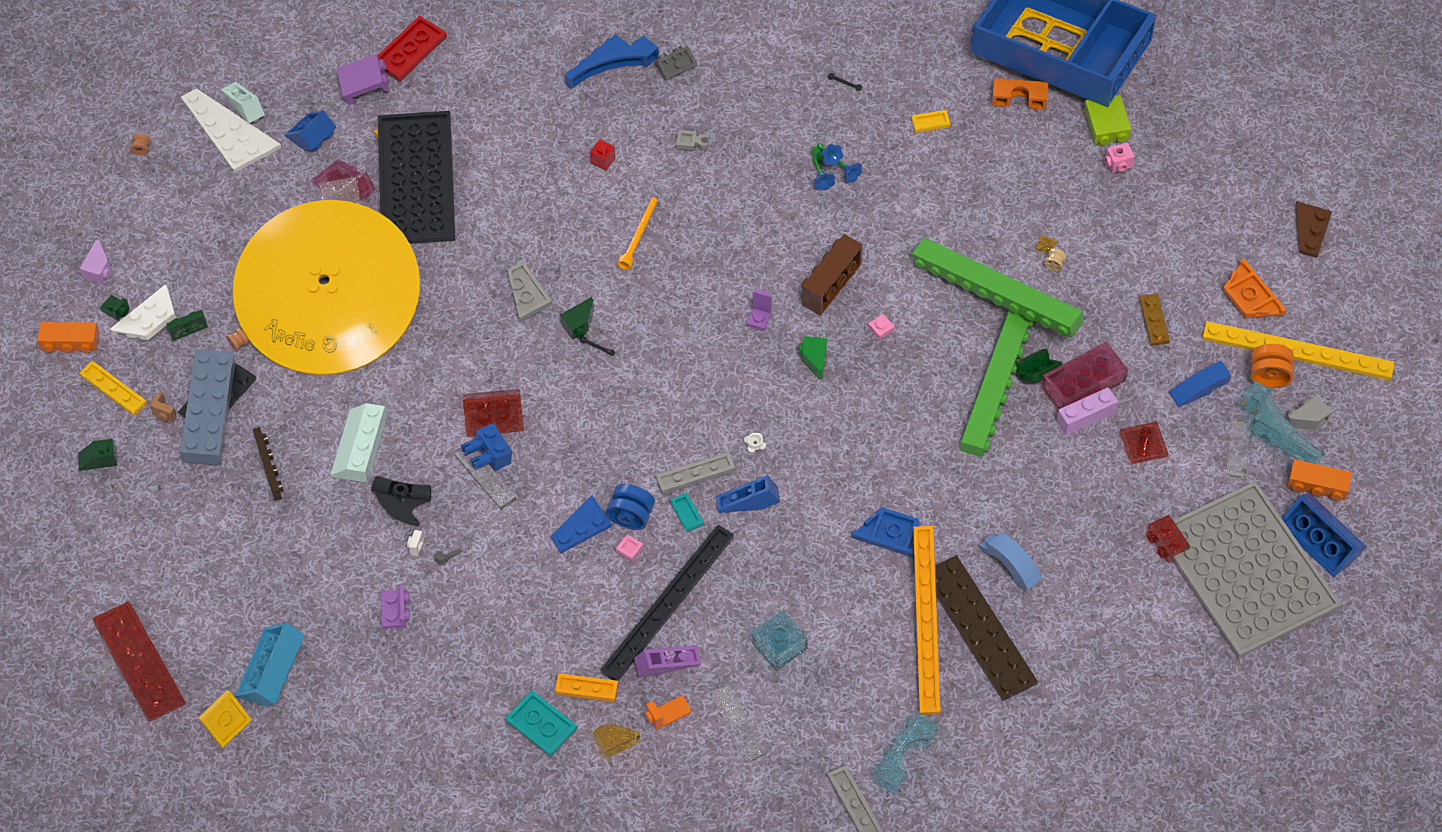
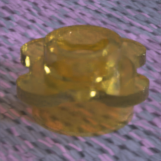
(1043, 247)

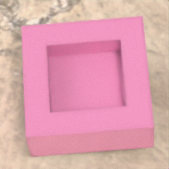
(881, 326)
(629, 547)

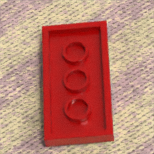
(411, 47)

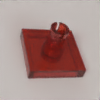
(1143, 443)

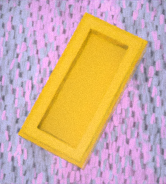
(930, 121)

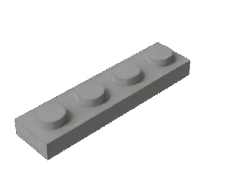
(695, 473)
(853, 800)

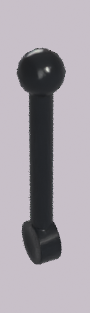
(858, 87)
(583, 339)

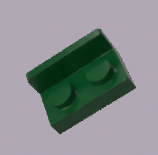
(187, 325)

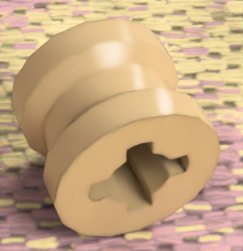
(1055, 259)

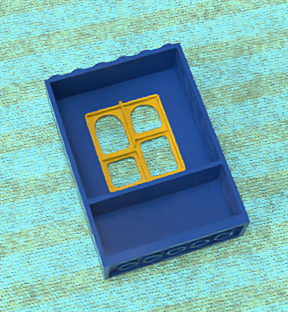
(1098, 64)

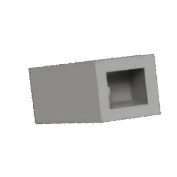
(1310, 415)

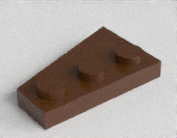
(1312, 226)

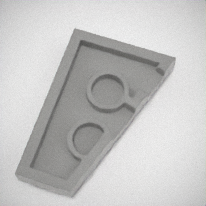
(527, 291)

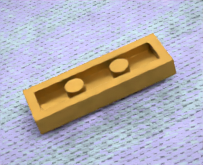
(1154, 319)

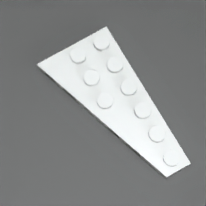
(232, 136)

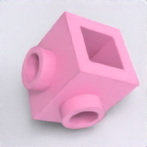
(1119, 157)

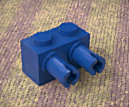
(491, 445)

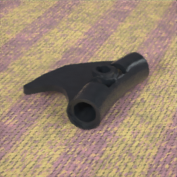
(400, 498)

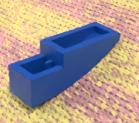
(1200, 384)

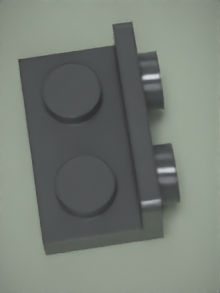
(676, 62)

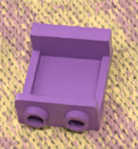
(362, 77)

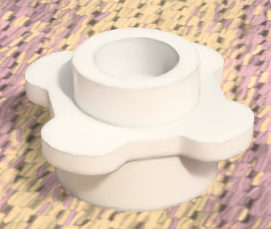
(754, 437)

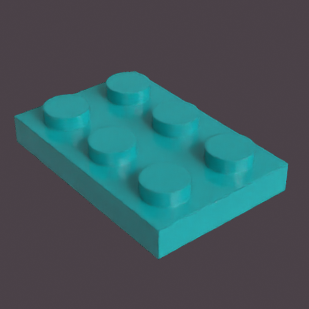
(541, 723)

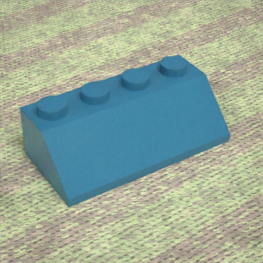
(270, 664)

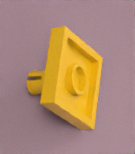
(224, 719)

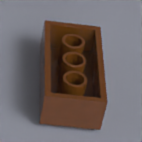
(831, 274)

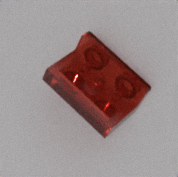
(1167, 538)

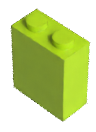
(1108, 123)

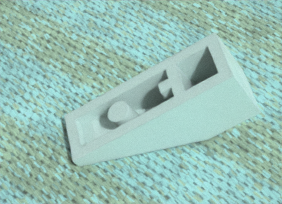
(243, 102)

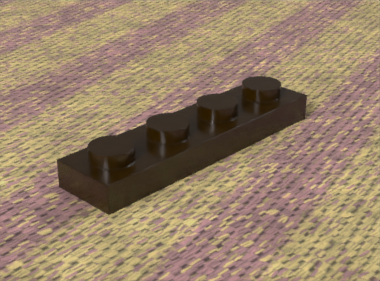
(267, 456)

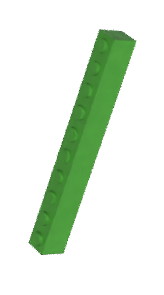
(998, 288)
(995, 384)

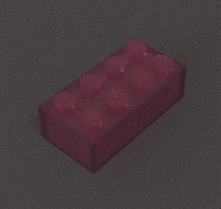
(1084, 376)

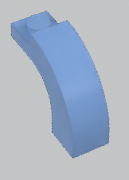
(1014, 558)

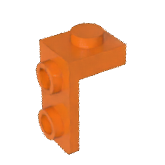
(667, 712)

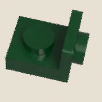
(115, 307)

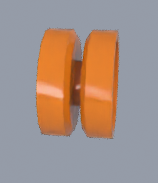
(1272, 365)

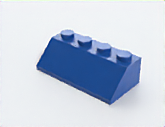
(1322, 534)

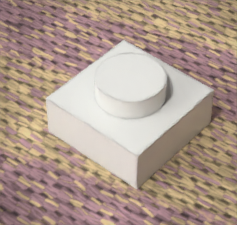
(415, 543)

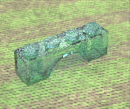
(919, 733)

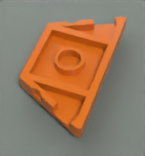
(1251, 294)

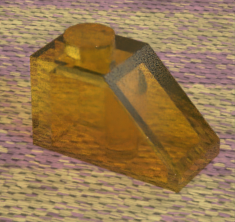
(614, 739)

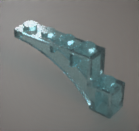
(1274, 427)

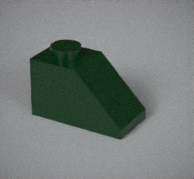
(578, 319)
(98, 455)

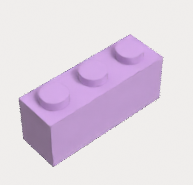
(1087, 411)

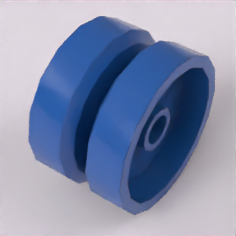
(630, 506)

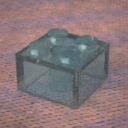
(779, 640)

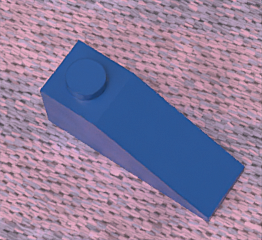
(750, 496)

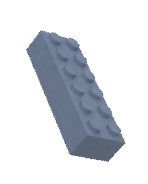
(208, 407)

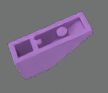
(664, 660)

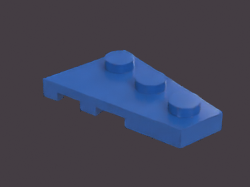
(581, 526)

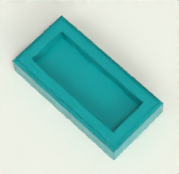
(686, 512)

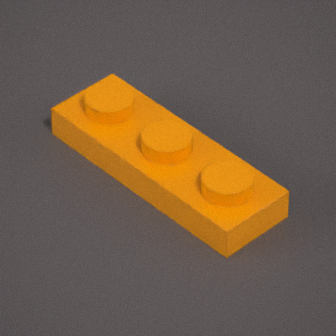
(586, 687)

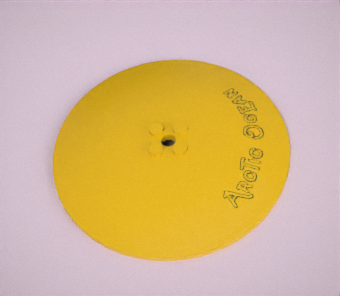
(334, 324)

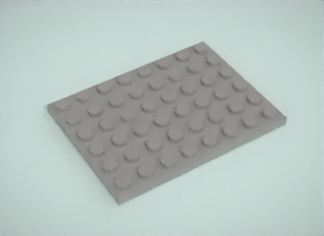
(1250, 570)

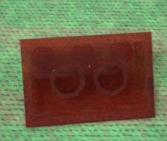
(495, 407)

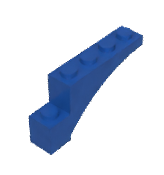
(612, 55)

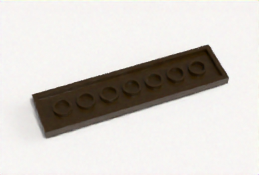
(982, 630)

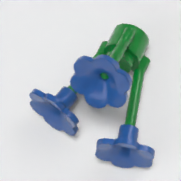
(832, 155)

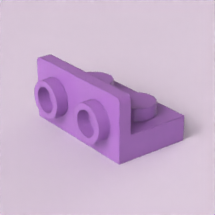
(394, 608)

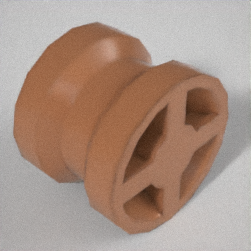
(140, 144)
(237, 339)

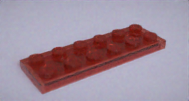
(138, 661)

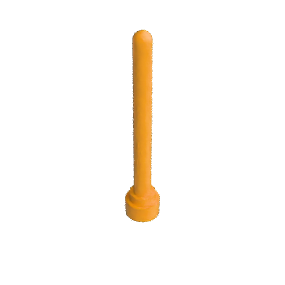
(626, 260)

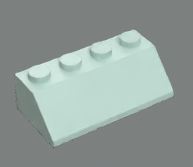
(359, 443)

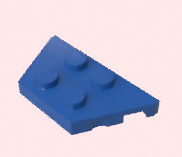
(889, 531)

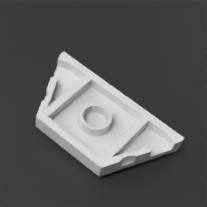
(147, 317)

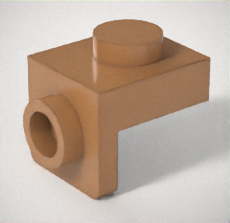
(161, 410)

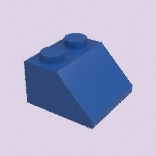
(311, 130)

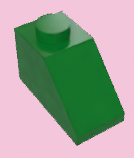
(814, 354)

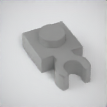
(688, 140)

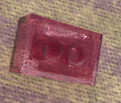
(342, 170)

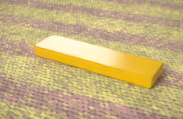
(113, 388)

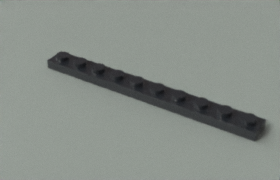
(667, 603)

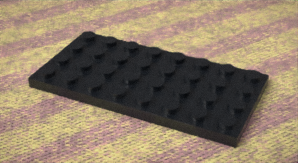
(417, 175)

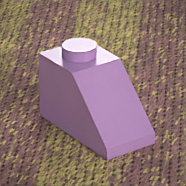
(96, 266)

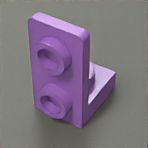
(761, 310)

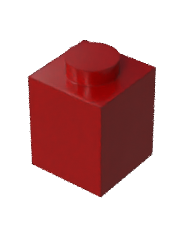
(602, 154)

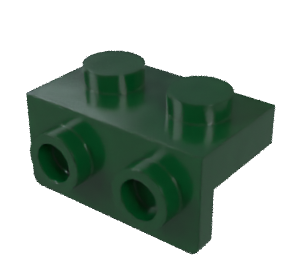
(1035, 366)

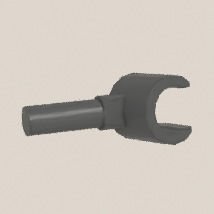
(442, 559)

